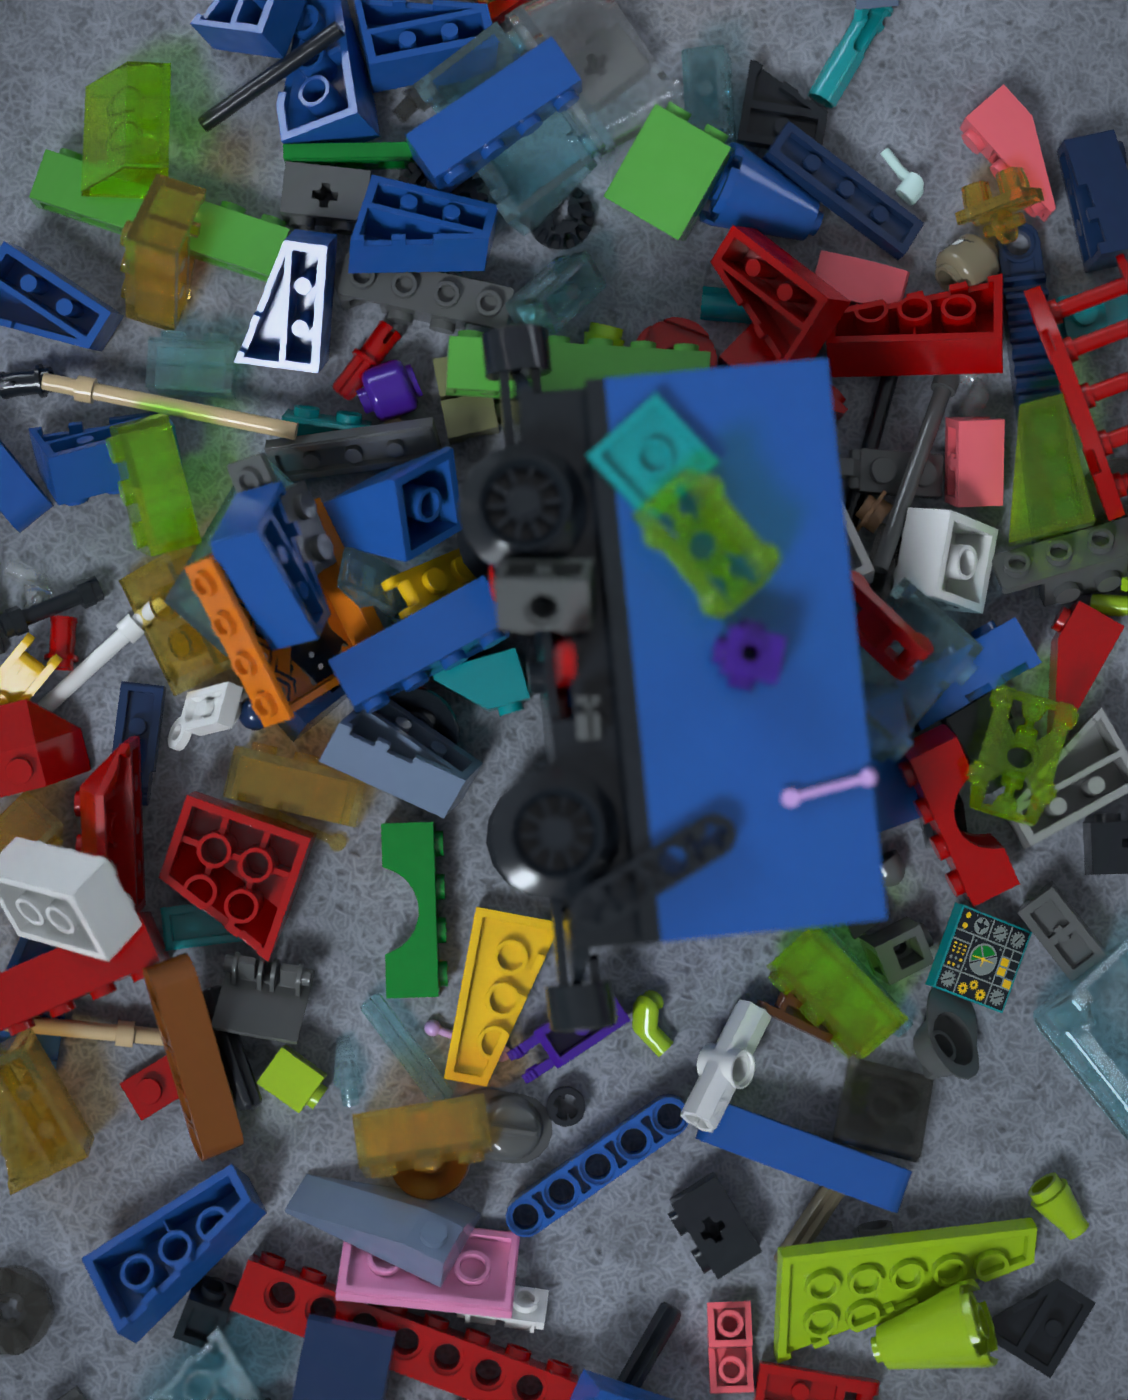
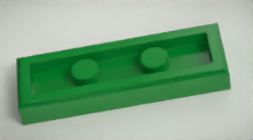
(351, 155)

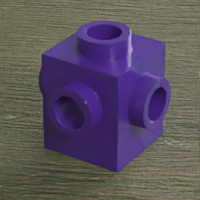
(766, 652)

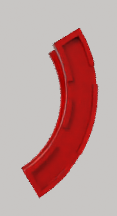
(1082, 397)

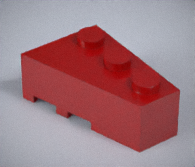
(781, 295)

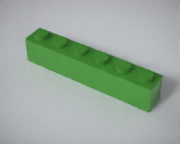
(226, 233)
(570, 363)

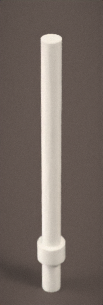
(128, 631)

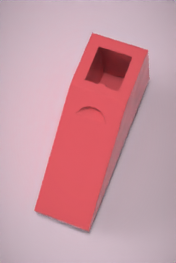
(1008, 138)

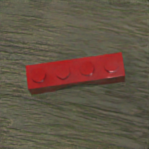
(938, 772)

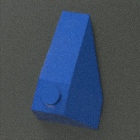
(331, 93)

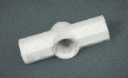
(725, 1066)

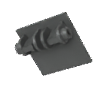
(262, 998)

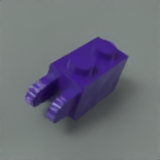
(562, 1045)

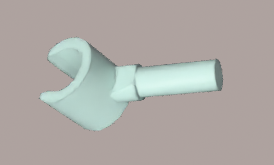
(912, 184)

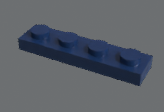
(843, 190)

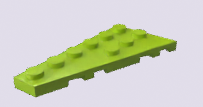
(863, 1279)

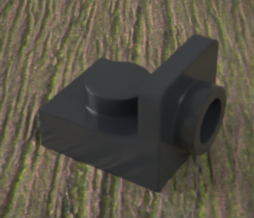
(205, 1310)

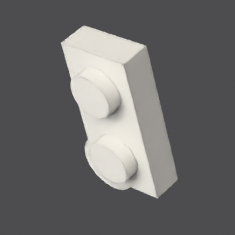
(206, 712)

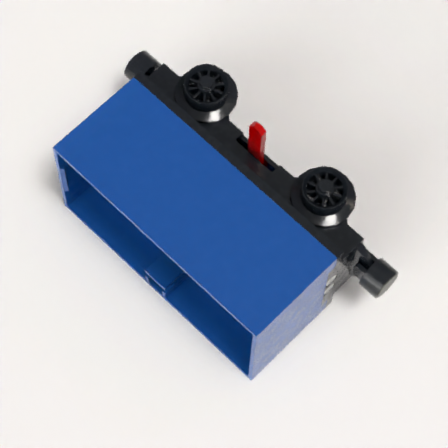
(672, 728)

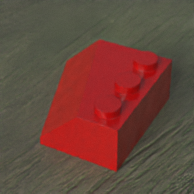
(237, 867)

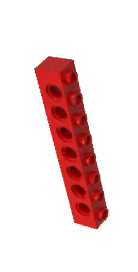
(256, 1300)

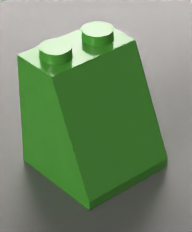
(670, 171)

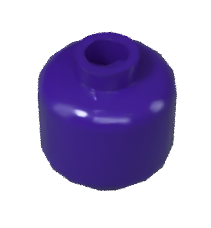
(389, 390)

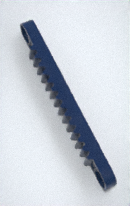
(1028, 363)

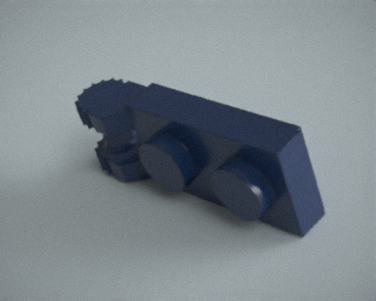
(141, 715)

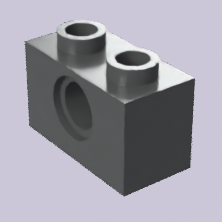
(563, 579)

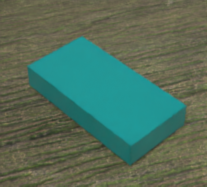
(190, 927)

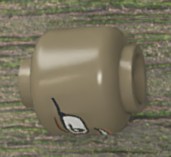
(966, 260)

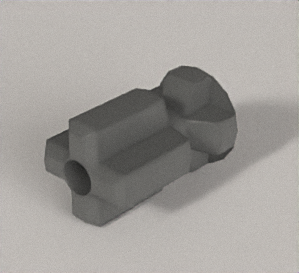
(589, 722)

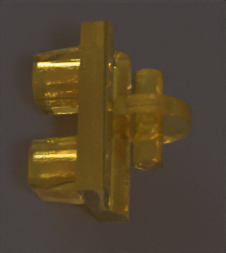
(983, 208)

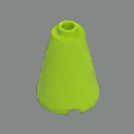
(939, 1333)

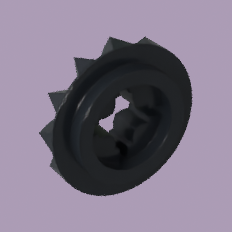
(568, 233)

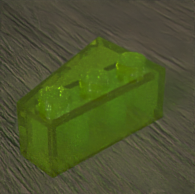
(1048, 475)

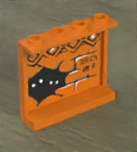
(293, 675)

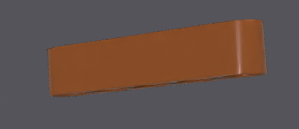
(193, 1056)

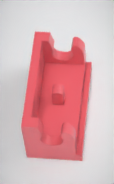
(974, 461)

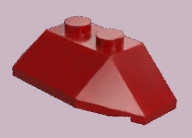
(38, 748)
(114, 817)

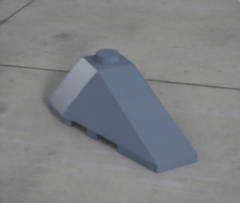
(387, 1223)

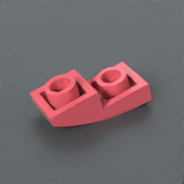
(862, 279)
(730, 1347)

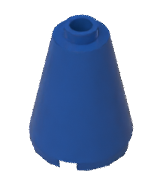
(762, 199)

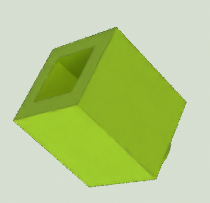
(294, 1080)

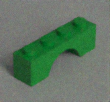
(415, 966)

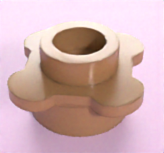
(873, 512)

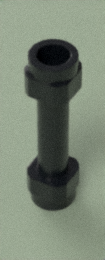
(85, 593)

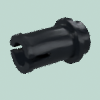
(27, 382)

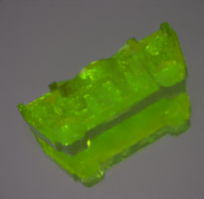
(728, 532)
(1044, 754)

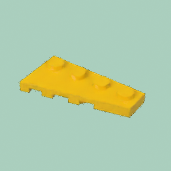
(496, 981)

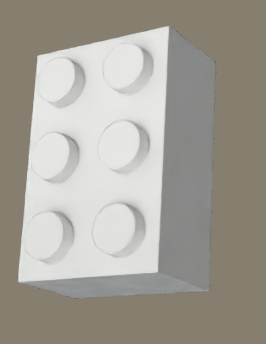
(65, 898)

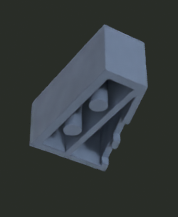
(402, 758)

